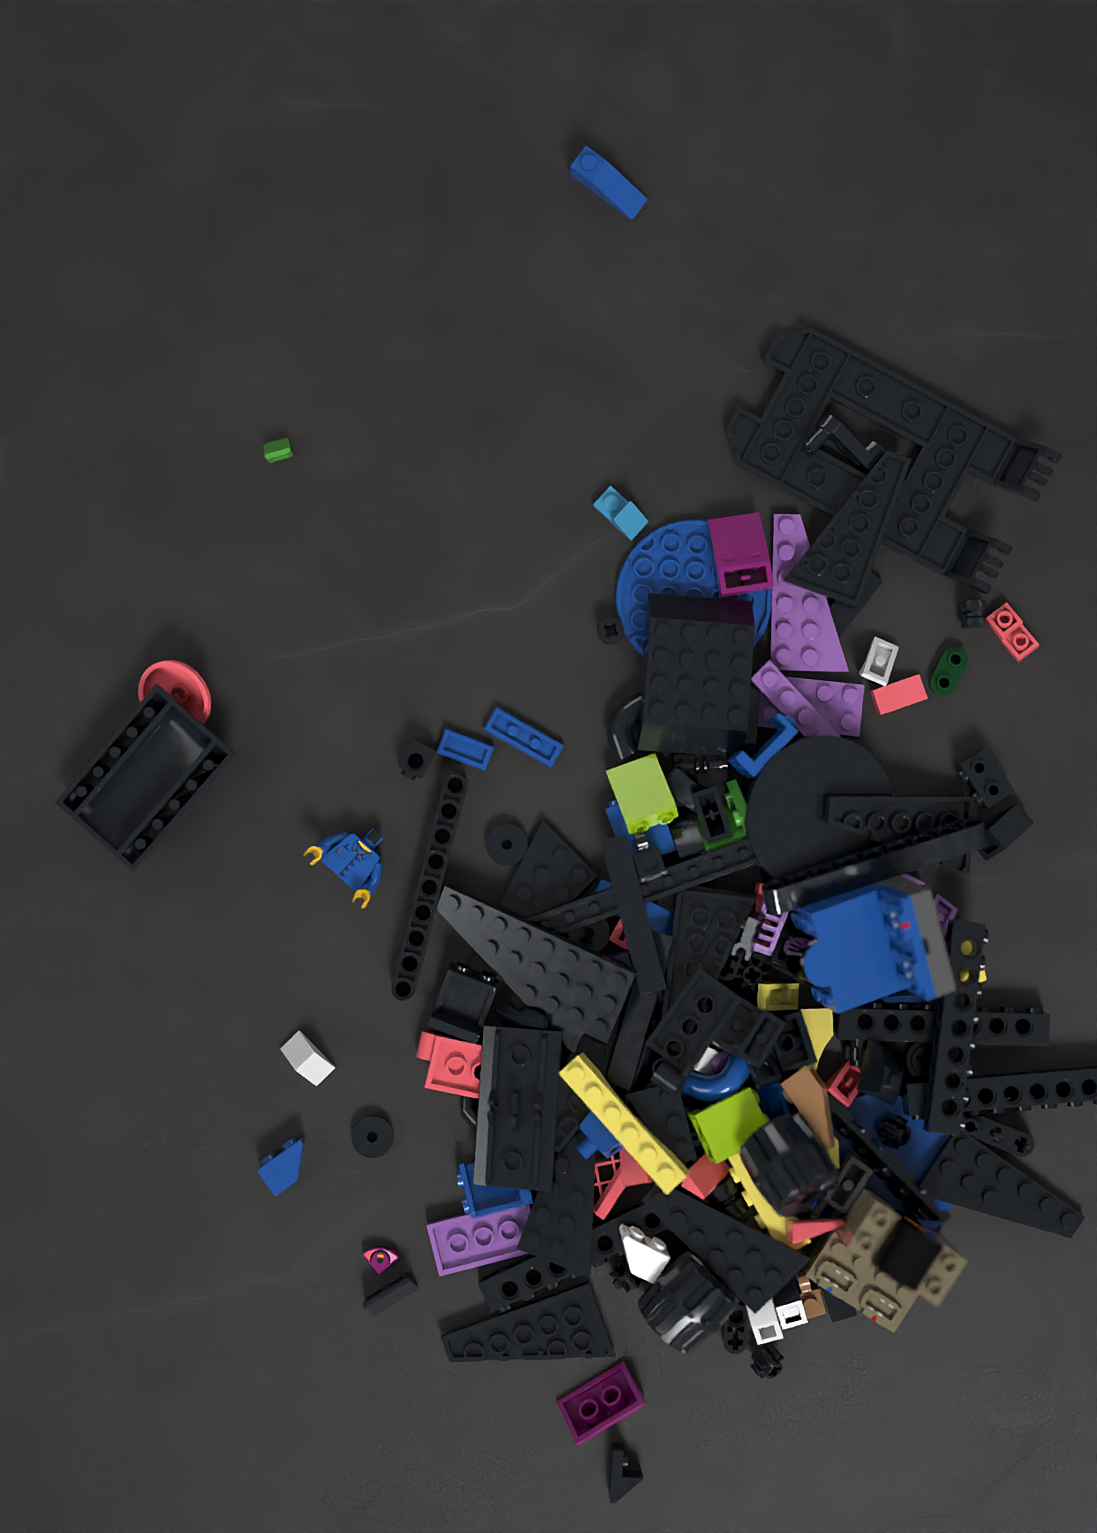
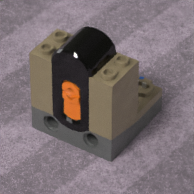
(883, 1260)

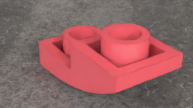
(1011, 632)

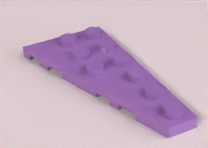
(800, 619)

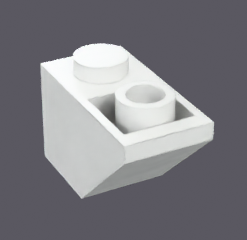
(644, 1255)
(766, 1323)

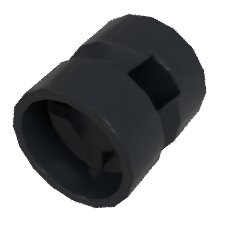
(726, 1200)

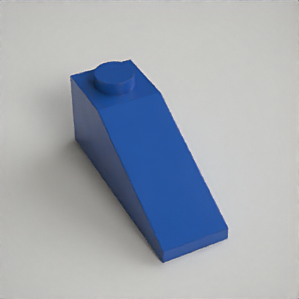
(607, 183)

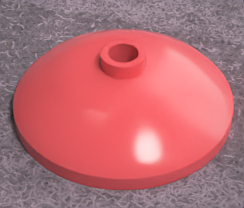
(173, 677)

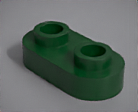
(948, 671)

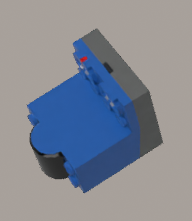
(870, 945)

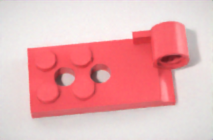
(450, 1063)

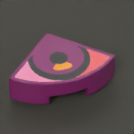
(380, 1257)

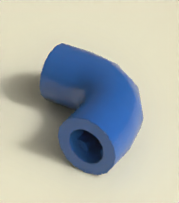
(720, 1085)

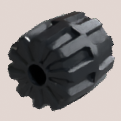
(788, 1165)
(687, 1303)

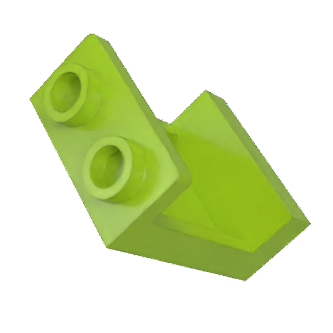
(642, 794)
(728, 1123)

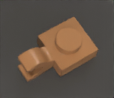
(810, 1297)

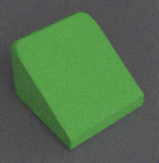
(278, 450)

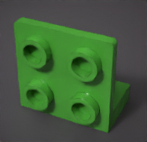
(736, 814)

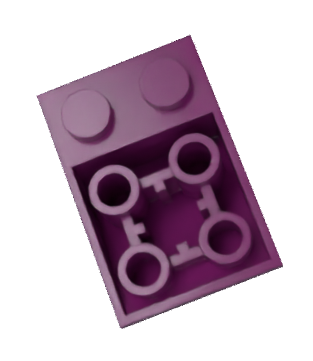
(740, 555)

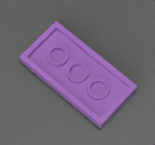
(835, 701)
(470, 1243)

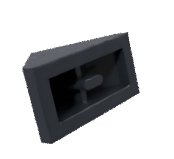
(711, 814)

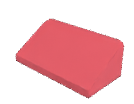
(705, 1176)

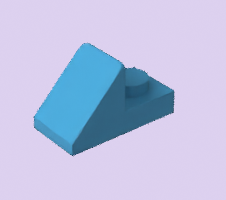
(621, 513)

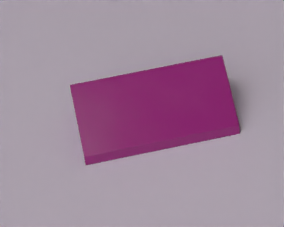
(601, 1403)

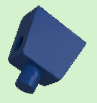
(597, 1138)

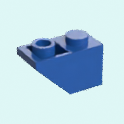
(284, 1168)

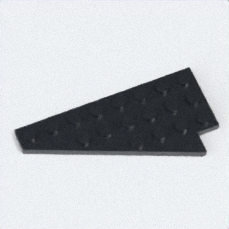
(548, 972)

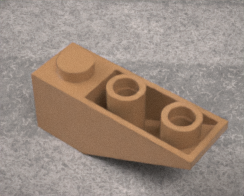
(811, 1099)

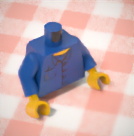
(352, 860)

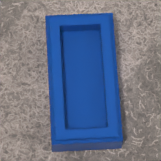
(465, 749)

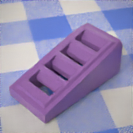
(780, 920)

